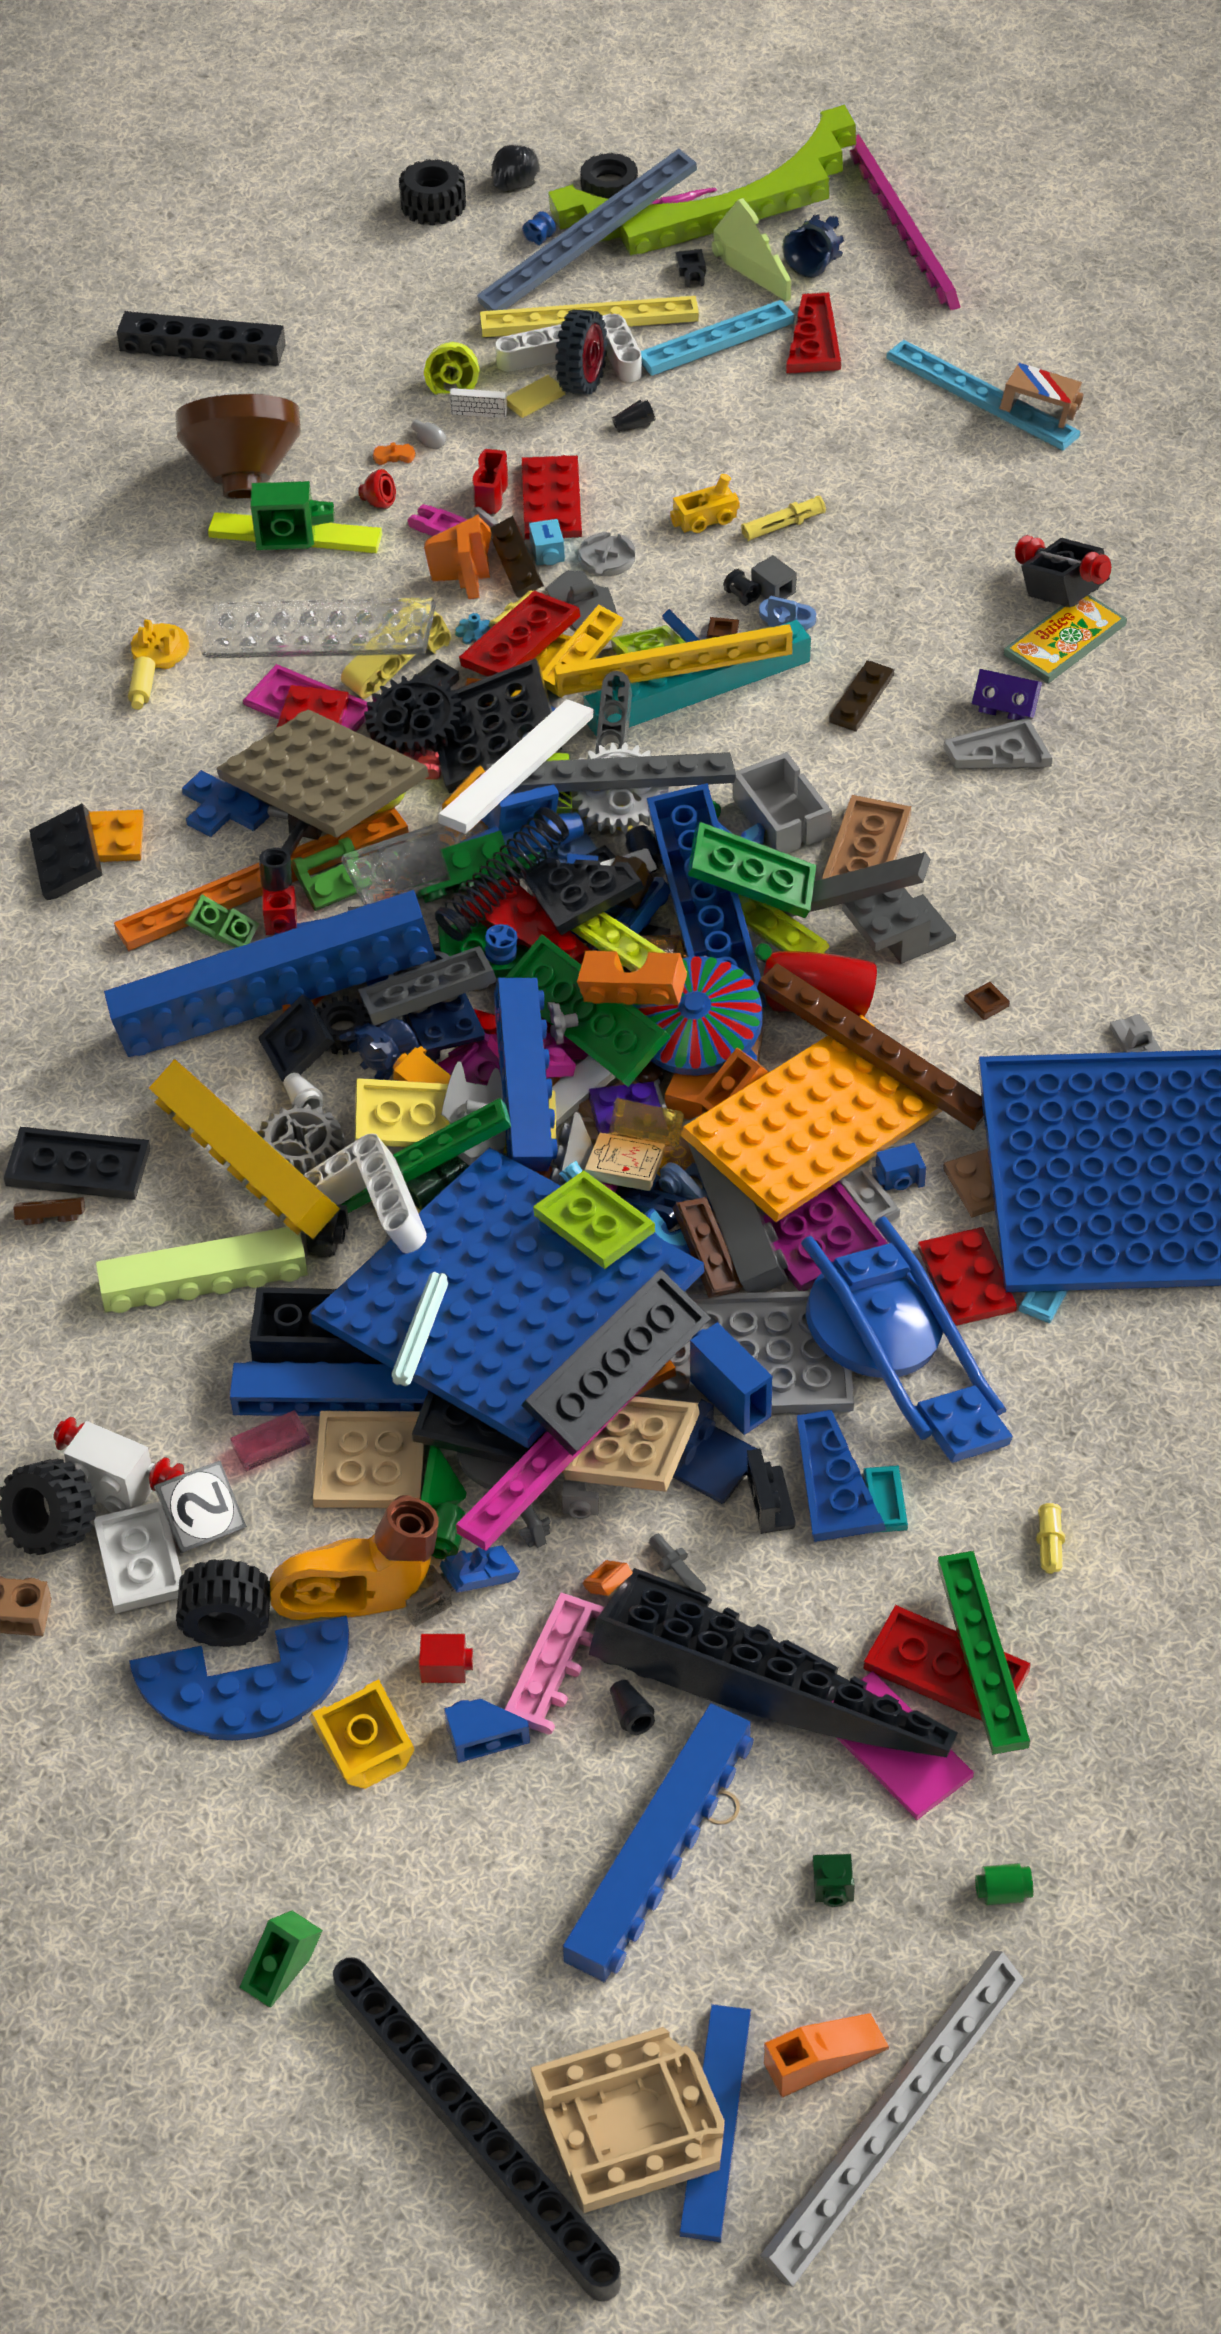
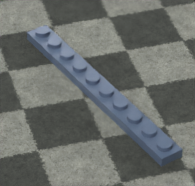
(587, 232)

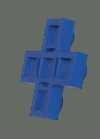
(220, 803)

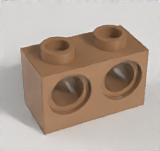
(20, 1619)

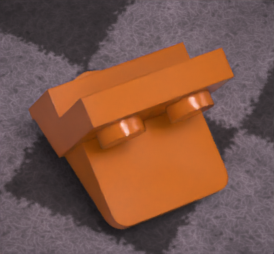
(460, 554)

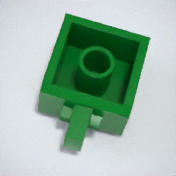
(287, 515)

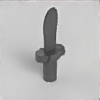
(674, 1560)

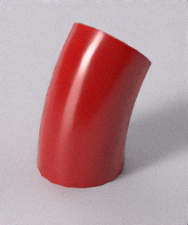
(839, 977)

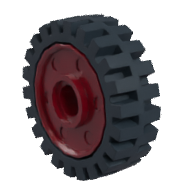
(581, 351)

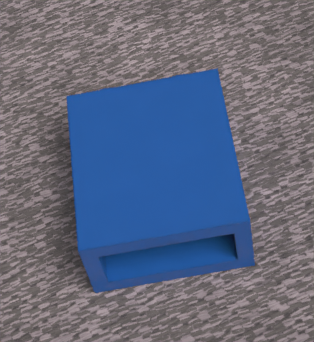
(730, 1378)

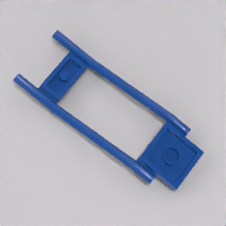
(959, 1421)

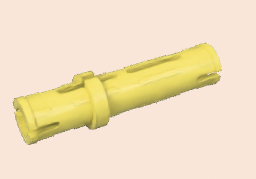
(793, 514)

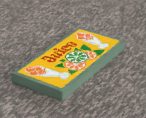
(1064, 638)

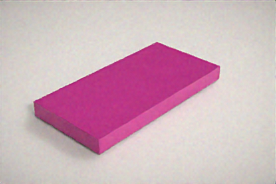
(272, 691)
(912, 1778)

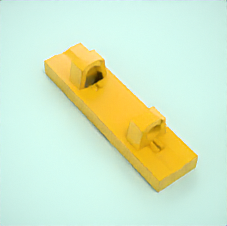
(585, 642)

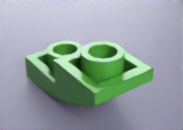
(220, 923)

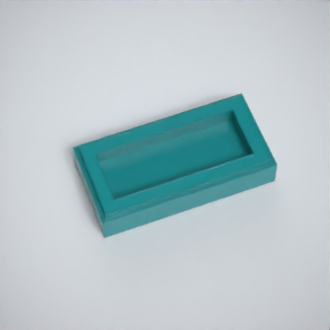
(887, 1495)

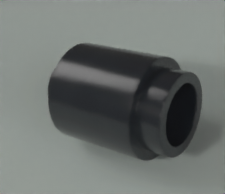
(643, 838)

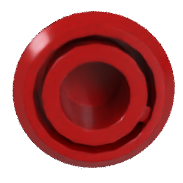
(378, 489)

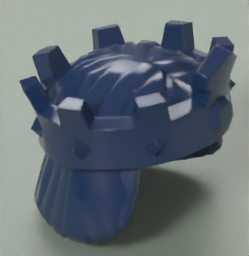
(812, 246)
(381, 1045)

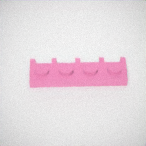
(552, 1660)

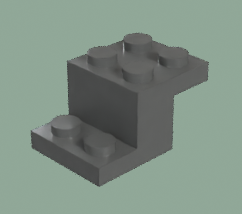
(900, 923)

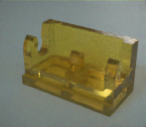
(646, 1122)

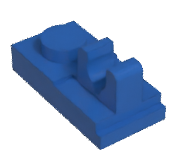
(479, 1568)

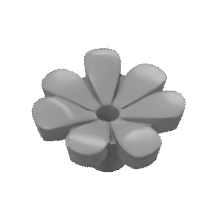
(560, 1022)

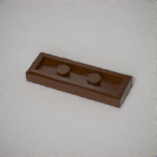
(708, 1246)

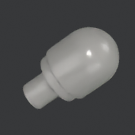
(429, 434)

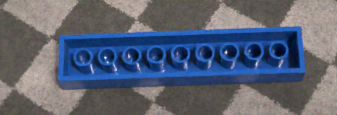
(269, 974)

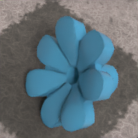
(472, 628)

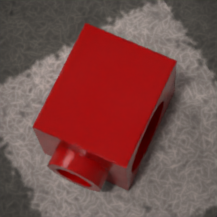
(279, 910)

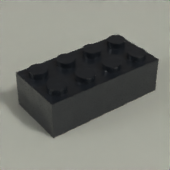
(285, 1330)

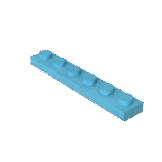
(716, 337)

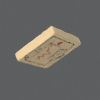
(625, 1161)

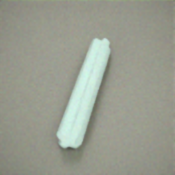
(419, 1329)

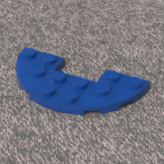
(247, 1700)

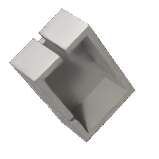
(783, 803)

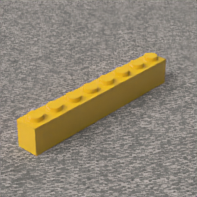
(244, 1149)

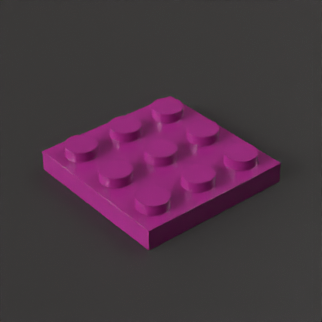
(834, 1224)

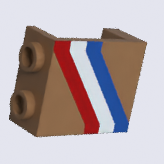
(1045, 387)

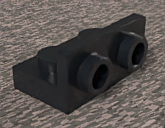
(769, 1494)

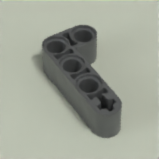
(617, 731)

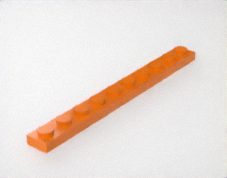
(246, 883)

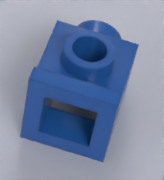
(899, 1167)

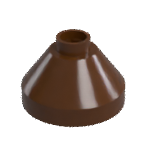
(238, 437)

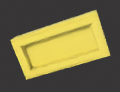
(534, 396)

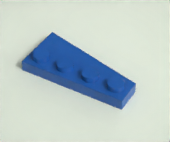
(835, 1489)

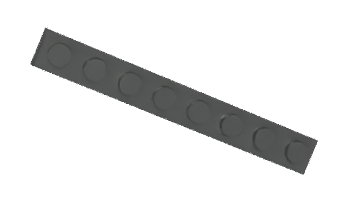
(631, 772)

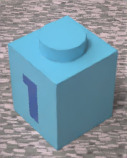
(547, 542)

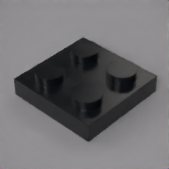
(296, 1038)

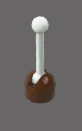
(654, 1074)

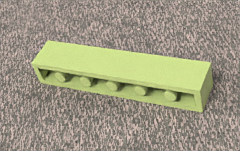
(201, 1269)

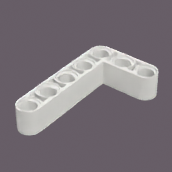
(539, 348)
(372, 1166)

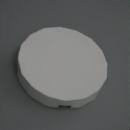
(606, 554)

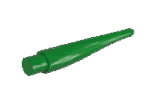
(763, 952)

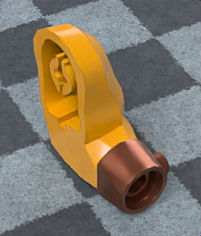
(360, 1574)

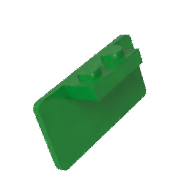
(465, 859)

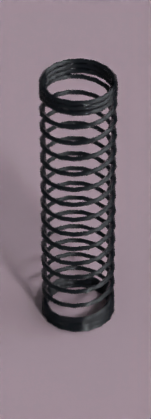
(458, 918)

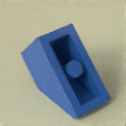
(483, 1729)

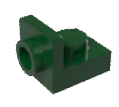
(833, 1879)

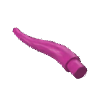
(684, 197)

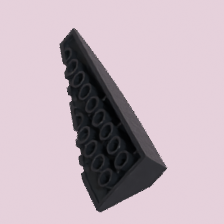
(681, 1642)

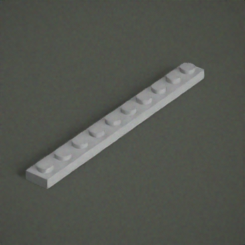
(891, 2119)

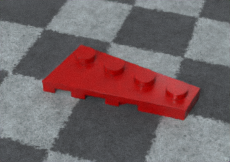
(815, 337)
(527, 919)

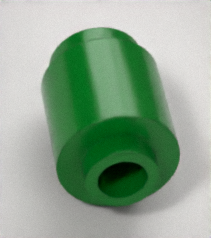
(447, 1538)
(1004, 1884)

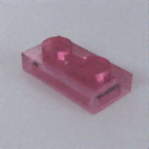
(270, 1440)

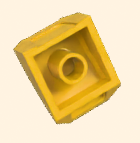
(364, 1736)

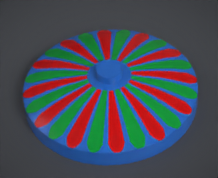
(714, 1017)

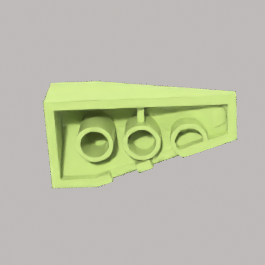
(748, 251)

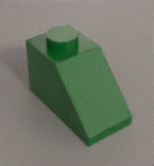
(280, 1956)

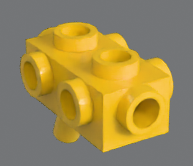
(705, 507)

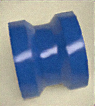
(539, 228)
(501, 944)

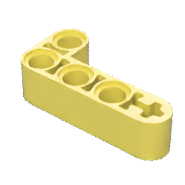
(369, 672)

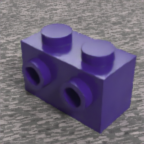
(1006, 695)

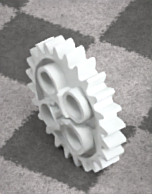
(604, 804)

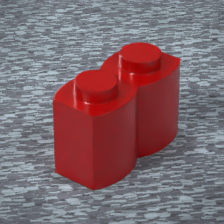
(490, 480)

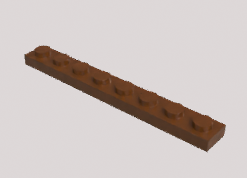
(873, 1045)

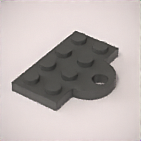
(427, 984)

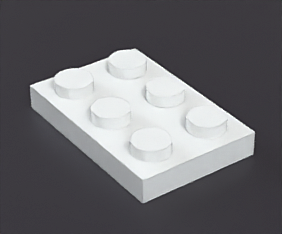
(138, 1556)

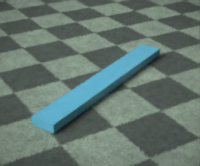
(981, 394)

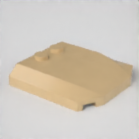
(630, 2117)

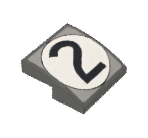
(200, 1506)

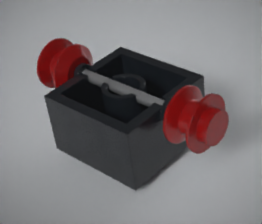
(1063, 570)

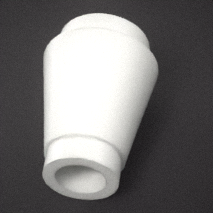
(302, 1092)

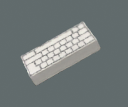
(478, 403)

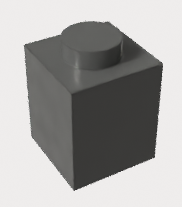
(775, 578)

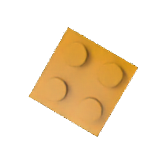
(118, 834)

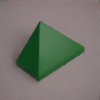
(440, 1481)

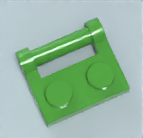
(327, 886)

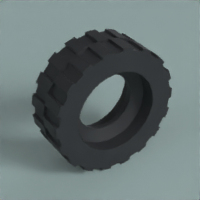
(604, 165)

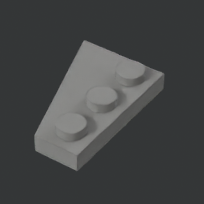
(999, 747)

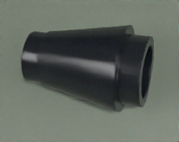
(635, 416)
(631, 1708)

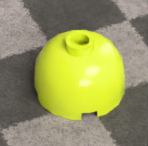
(451, 365)

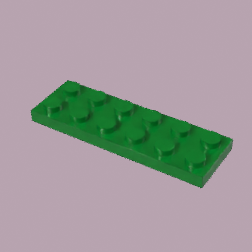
(609, 1033)

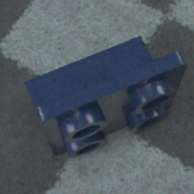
(445, 1026)
(712, 1458)

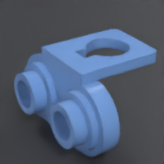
(779, 611)
(678, 1182)

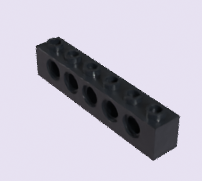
(201, 338)

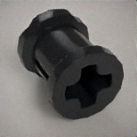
(742, 587)

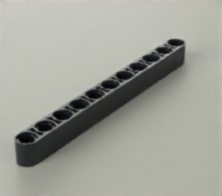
(481, 2142)

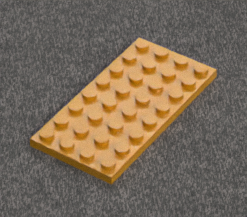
(806, 1125)

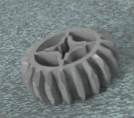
(300, 1134)

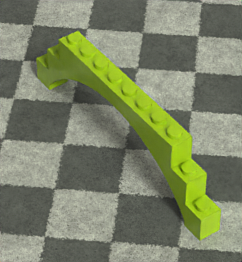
(791, 186)

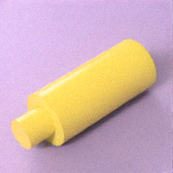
(141, 682)

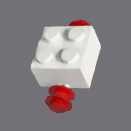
(113, 1464)

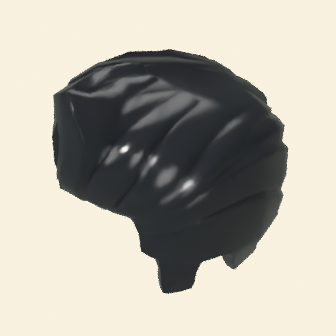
(514, 168)

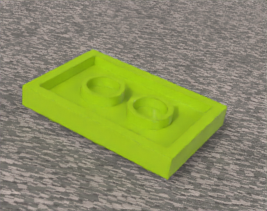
(645, 640)
(594, 1219)

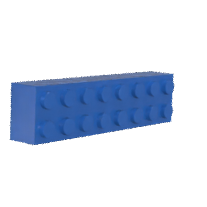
(706, 914)

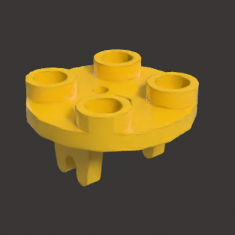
(161, 642)

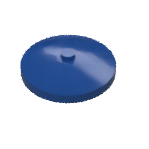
(896, 1316)

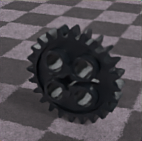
(417, 707)

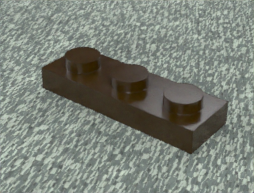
(515, 557)
(861, 695)

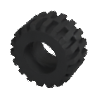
(432, 191)
(68, 1504)
(223, 1603)

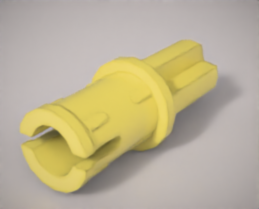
(1050, 1537)

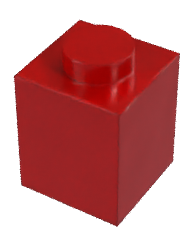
(444, 1658)

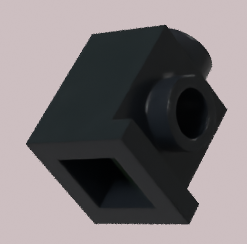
(332, 1234)

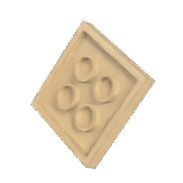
(637, 1446)
(366, 1459)

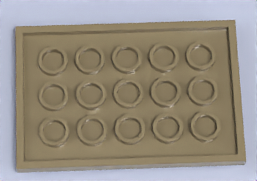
(322, 772)

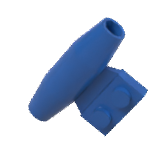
(519, 807)

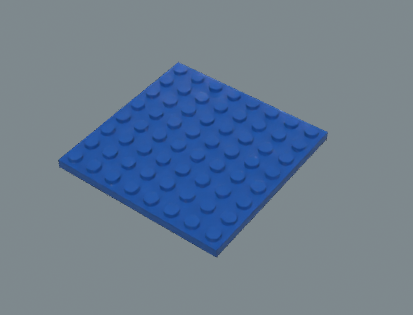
(1105, 1168)
(512, 1298)

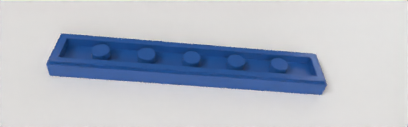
(724, 2070)

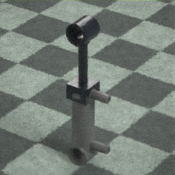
(276, 862)

